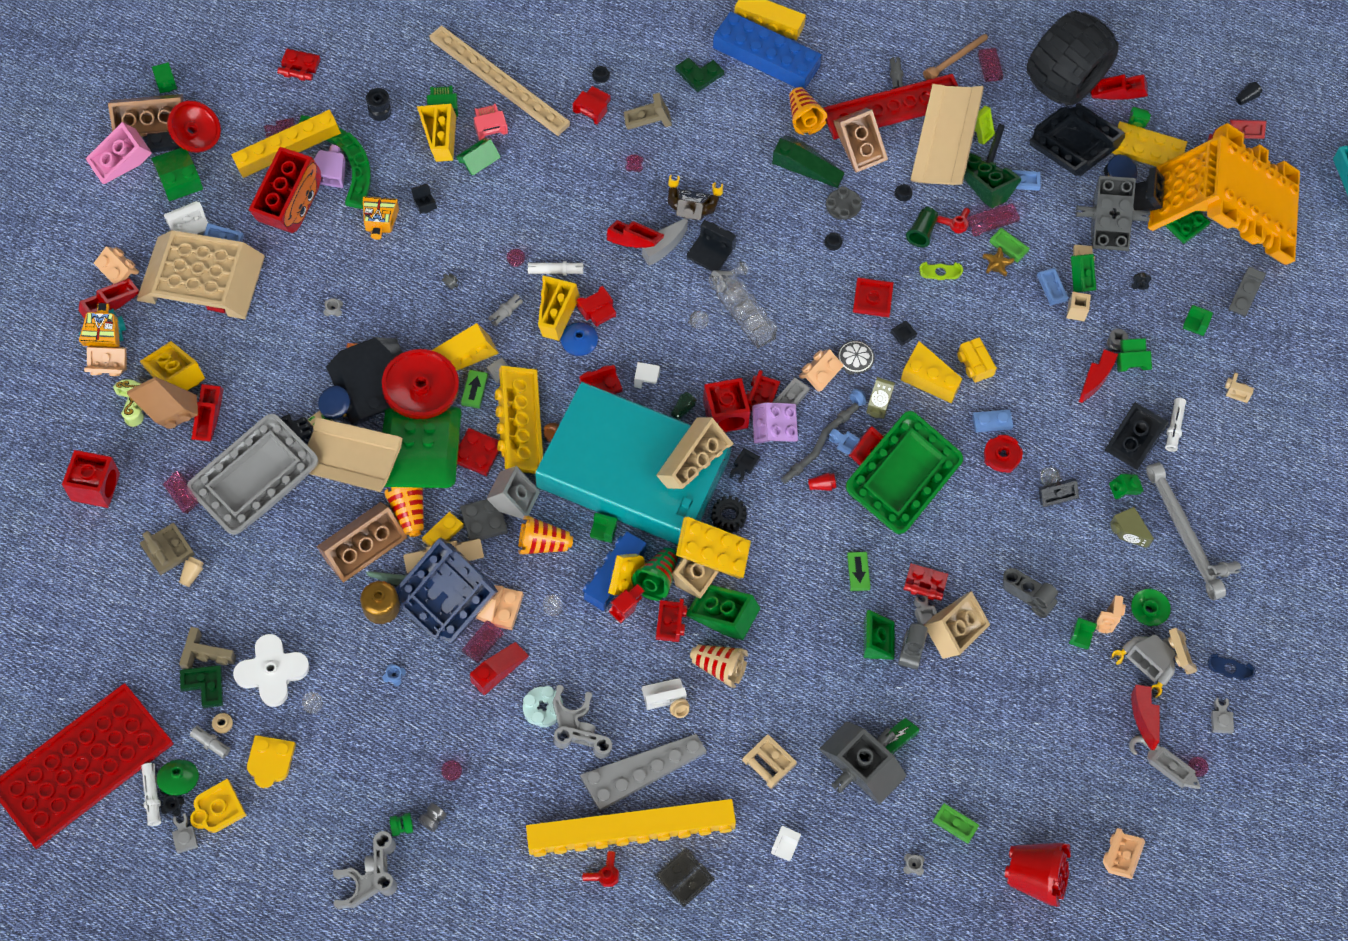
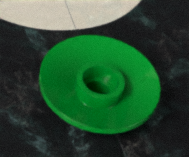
(1156, 602)
(180, 783)

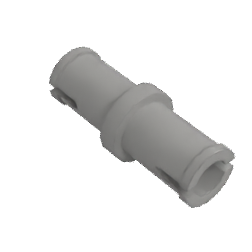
(505, 310)
(1223, 569)
(210, 742)

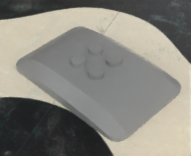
(253, 474)

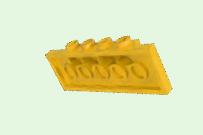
(519, 418)

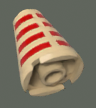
(721, 662)

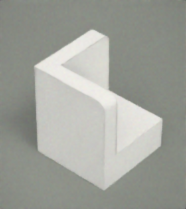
(646, 373)
(785, 843)

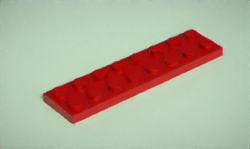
(891, 105)

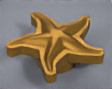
(997, 262)

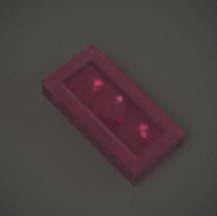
(990, 64)
(179, 491)
(482, 641)

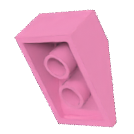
(118, 153)

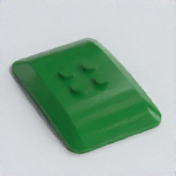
(427, 449)
(904, 472)

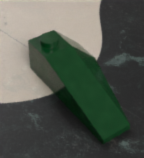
(802, 159)
(990, 182)

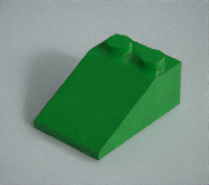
(177, 173)
(725, 611)

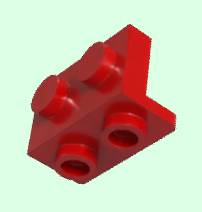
(763, 390)
(670, 619)

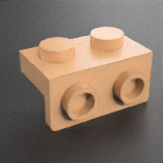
(115, 265)
(106, 360)
(821, 369)
(1108, 620)
(1123, 854)

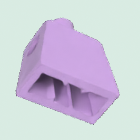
(332, 167)

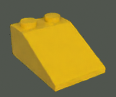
(173, 366)

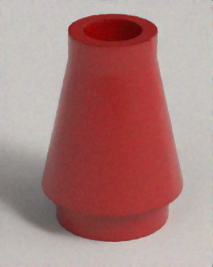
(823, 482)

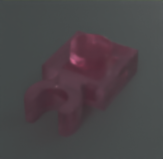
(281, 125)

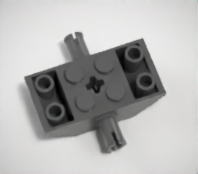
(1111, 195)
(875, 777)

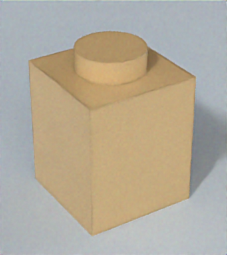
(1078, 306)

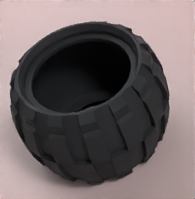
(1072, 57)

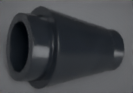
(1249, 93)

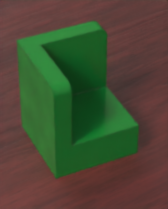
(1197, 320)
(603, 528)
(1082, 633)

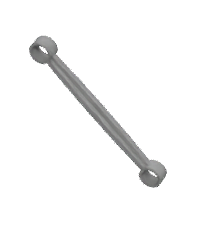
(1157, 475)

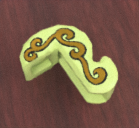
(131, 412)

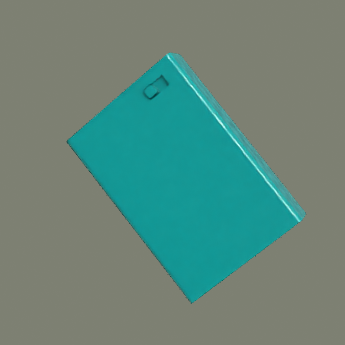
(610, 461)

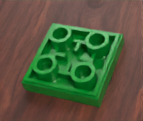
(1188, 226)

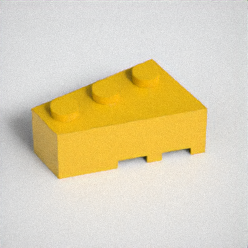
(439, 127)
(556, 306)
(468, 347)
(931, 374)

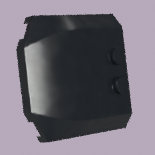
(1076, 138)
(361, 373)

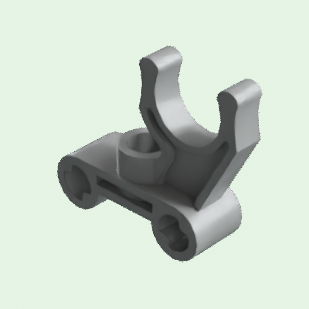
(577, 731)
(375, 875)

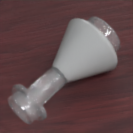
(742, 268)

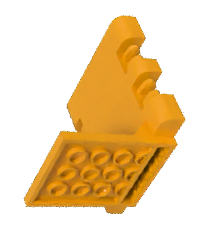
(1236, 190)

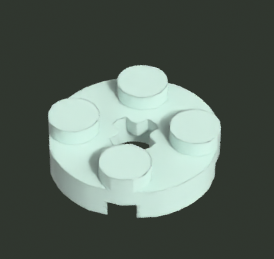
(532, 701)

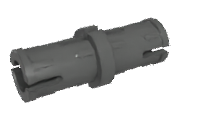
(896, 73)

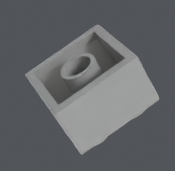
(513, 493)

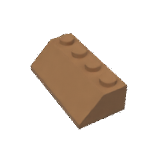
(144, 114)
(362, 541)

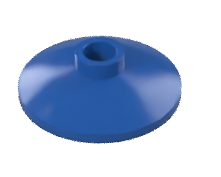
(582, 345)

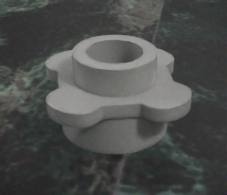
(333, 303)
(918, 860)

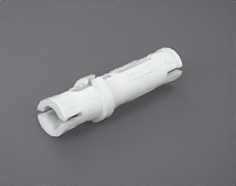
(555, 268)
(1172, 442)
(151, 797)

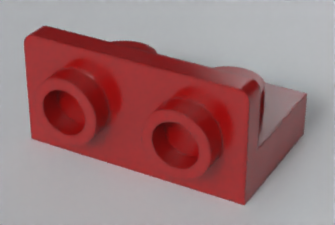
(604, 379)

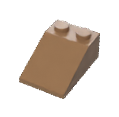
(861, 139)
(164, 402)

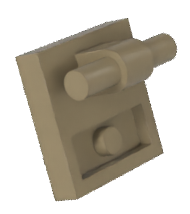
(166, 548)

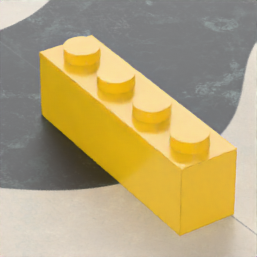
(772, 16)

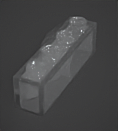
(745, 310)

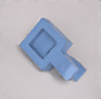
(845, 442)

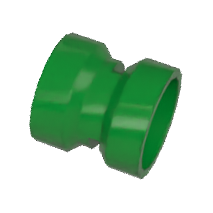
(396, 824)

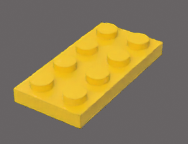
(1148, 145)
(713, 547)

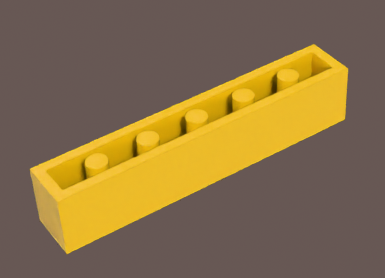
(294, 138)

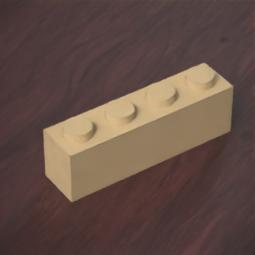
(693, 453)

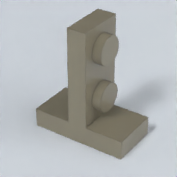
(648, 114)
(203, 652)

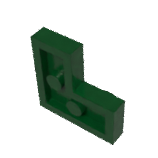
(698, 77)
(208, 680)

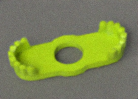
(952, 271)

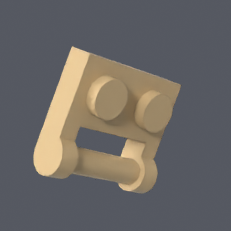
(1183, 657)
(774, 756)

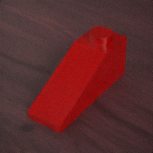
(497, 667)

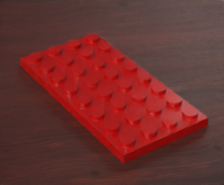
(81, 765)

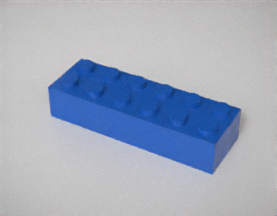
(766, 50)

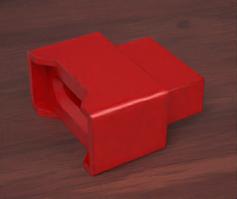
(592, 104)
(597, 307)
(626, 603)

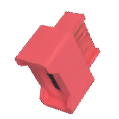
(489, 121)

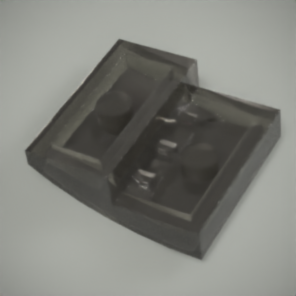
(684, 877)

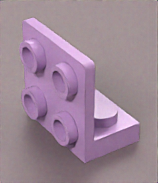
(774, 422)

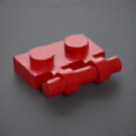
(300, 61)
(925, 582)

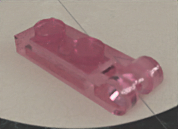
(993, 219)

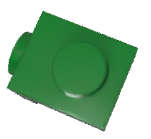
(1139, 117)
(1126, 485)

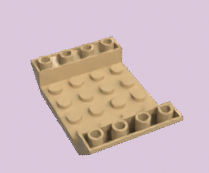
(202, 272)

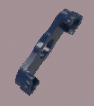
(1242, 672)

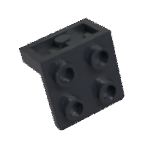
(1150, 193)

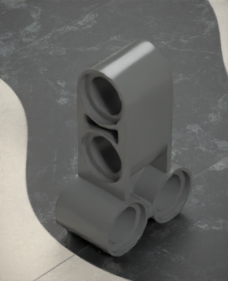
(1041, 597)
(913, 646)

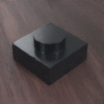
(903, 333)

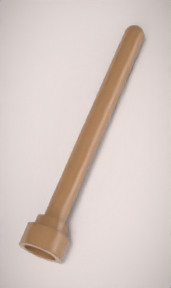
(933, 72)

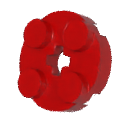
(1006, 463)

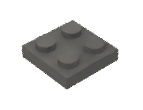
(483, 520)

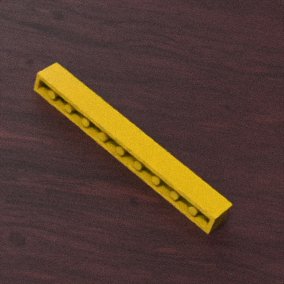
(630, 827)

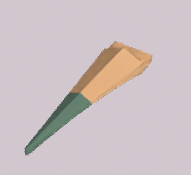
(500, 611)

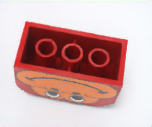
(286, 191)

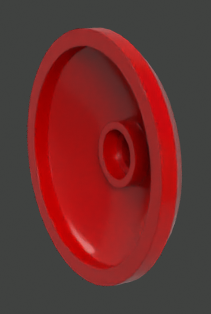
(197, 118)

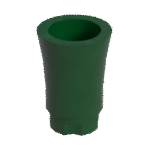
(922, 228)

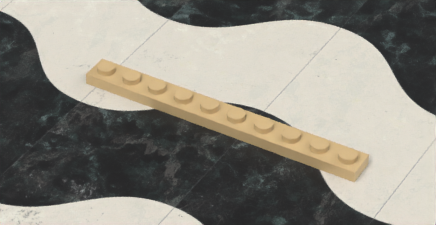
(499, 80)

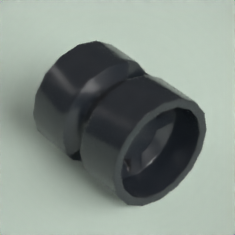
(378, 104)

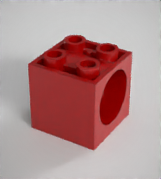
(727, 404)
(91, 478)

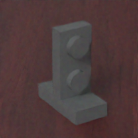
(1246, 291)

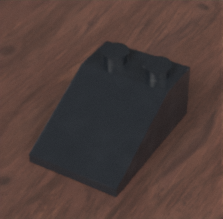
(1136, 436)

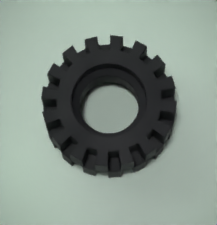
(733, 504)

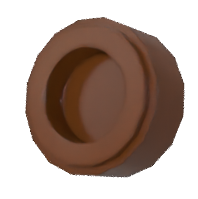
(550, 430)

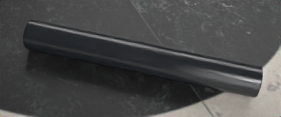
(995, 143)

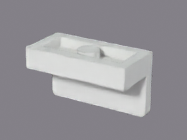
(663, 693)

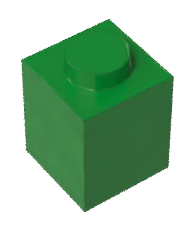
(164, 78)

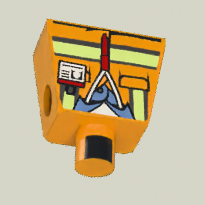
(379, 215)
(100, 328)

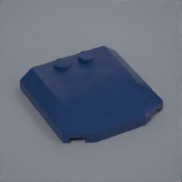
(444, 592)

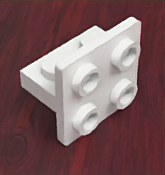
(187, 219)

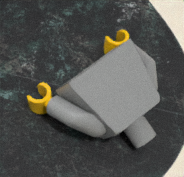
(1152, 657)

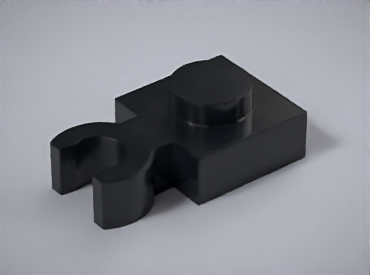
(744, 463)

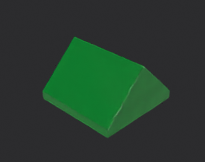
(878, 637)

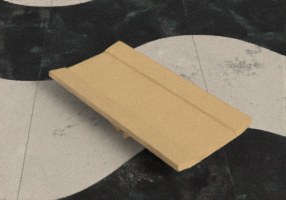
(947, 135)
(353, 454)

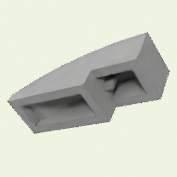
(672, 236)

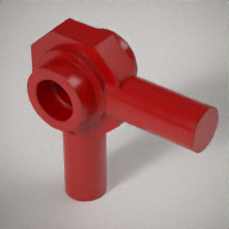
(958, 224)
(608, 875)

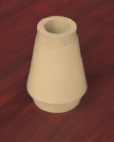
(190, 571)

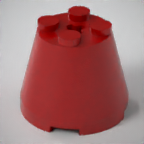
(1040, 870)

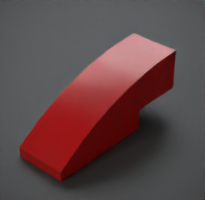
(1121, 88)
(633, 235)
(114, 295)
(1098, 374)
(208, 412)
(1146, 715)

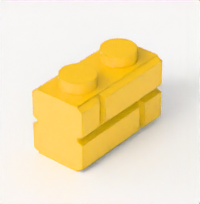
(977, 360)

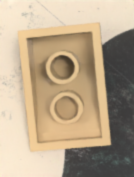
(957, 626)

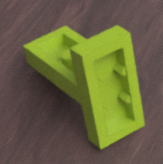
(984, 125)

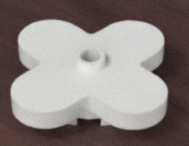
(271, 684)

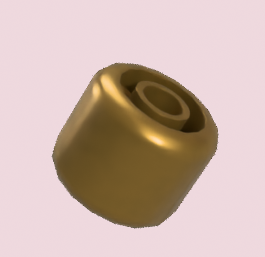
(380, 602)

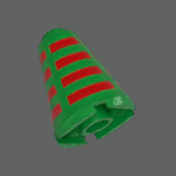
(656, 574)

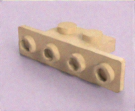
(469, 549)

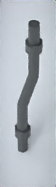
(797, 468)

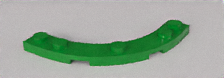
(359, 163)

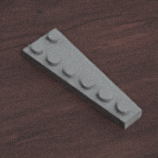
(620, 779)

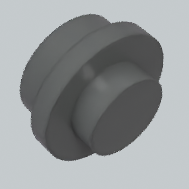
(450, 281)

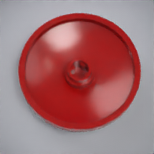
(420, 384)

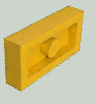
(445, 529)

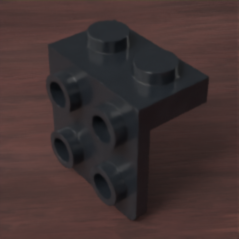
(712, 246)

